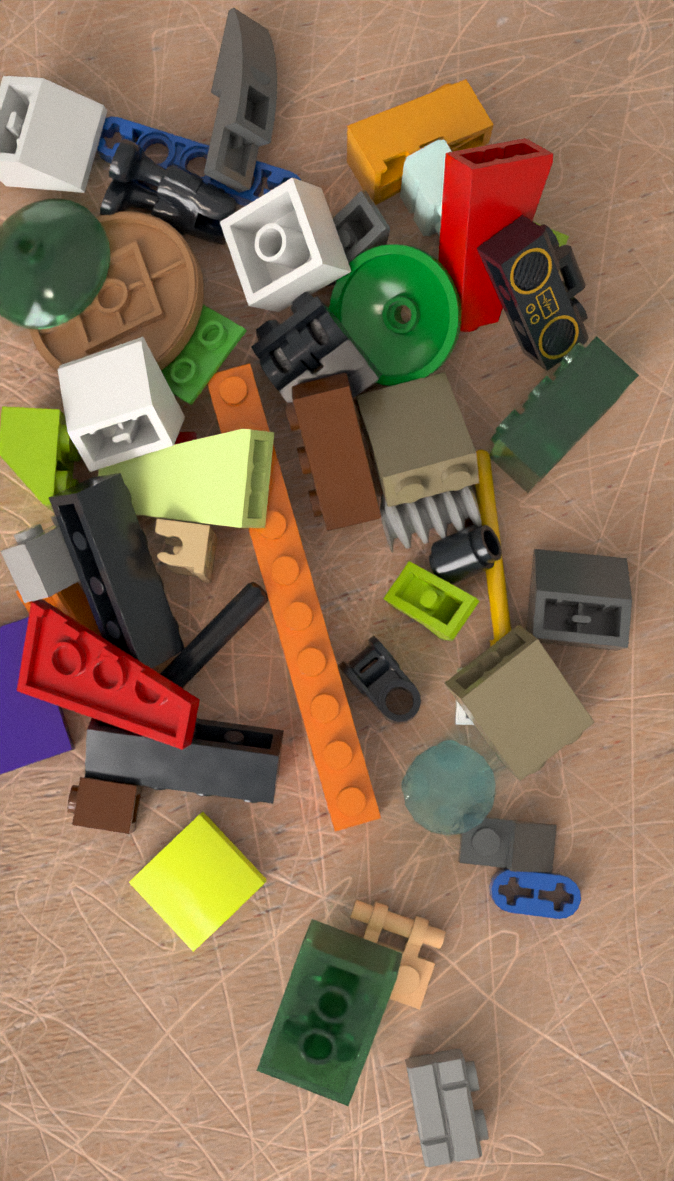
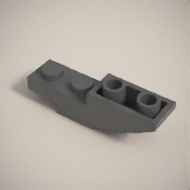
(247, 101)

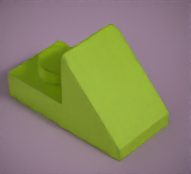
(431, 601)

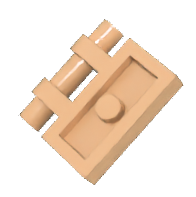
(414, 969)

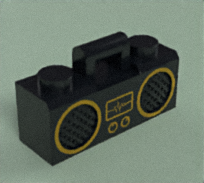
(539, 305)

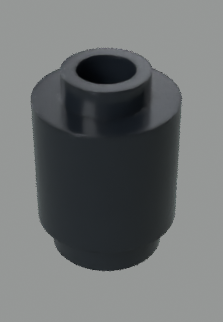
(465, 553)

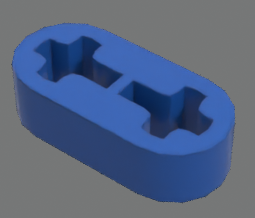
(533, 904)

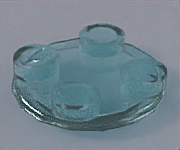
(449, 788)

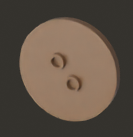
(149, 293)

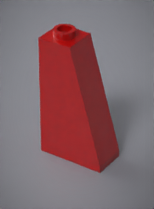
(481, 196)

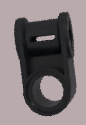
(380, 679)

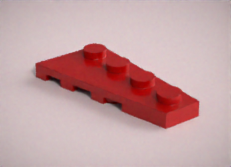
(97, 679)

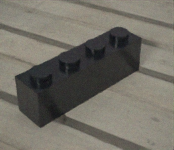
(117, 568)
(220, 761)

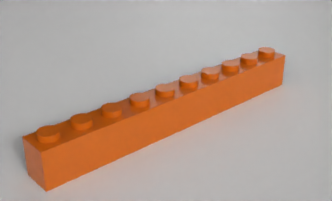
(300, 621)

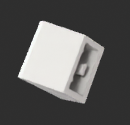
(47, 135)
(118, 405)

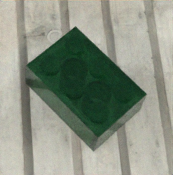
(560, 412)
(330, 1012)

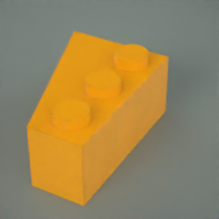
(383, 141)

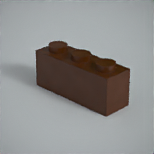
(333, 452)

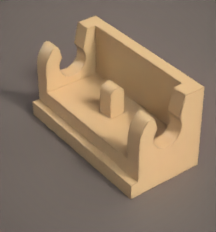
(193, 548)

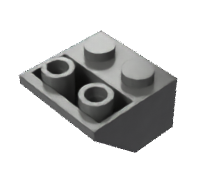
(580, 600)

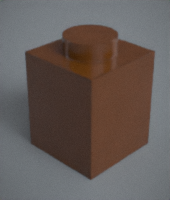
(105, 805)

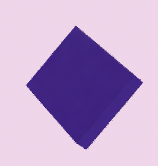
(28, 726)

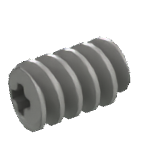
(429, 513)

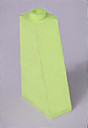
(204, 479)

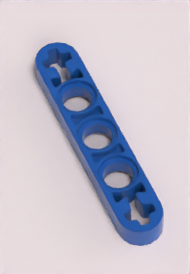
(182, 151)

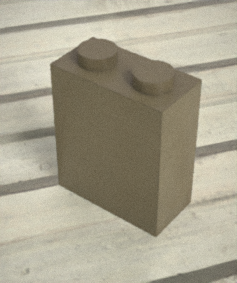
(417, 439)
(520, 702)

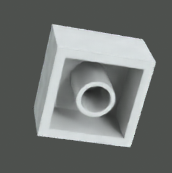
(285, 245)

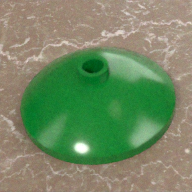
(371, 304)

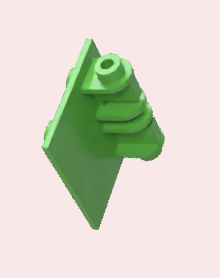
(202, 355)

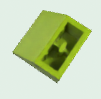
(38, 449)

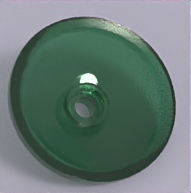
(61, 270)

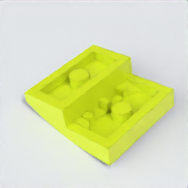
(198, 881)

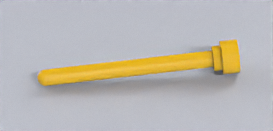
(495, 576)

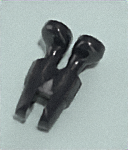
(181, 196)

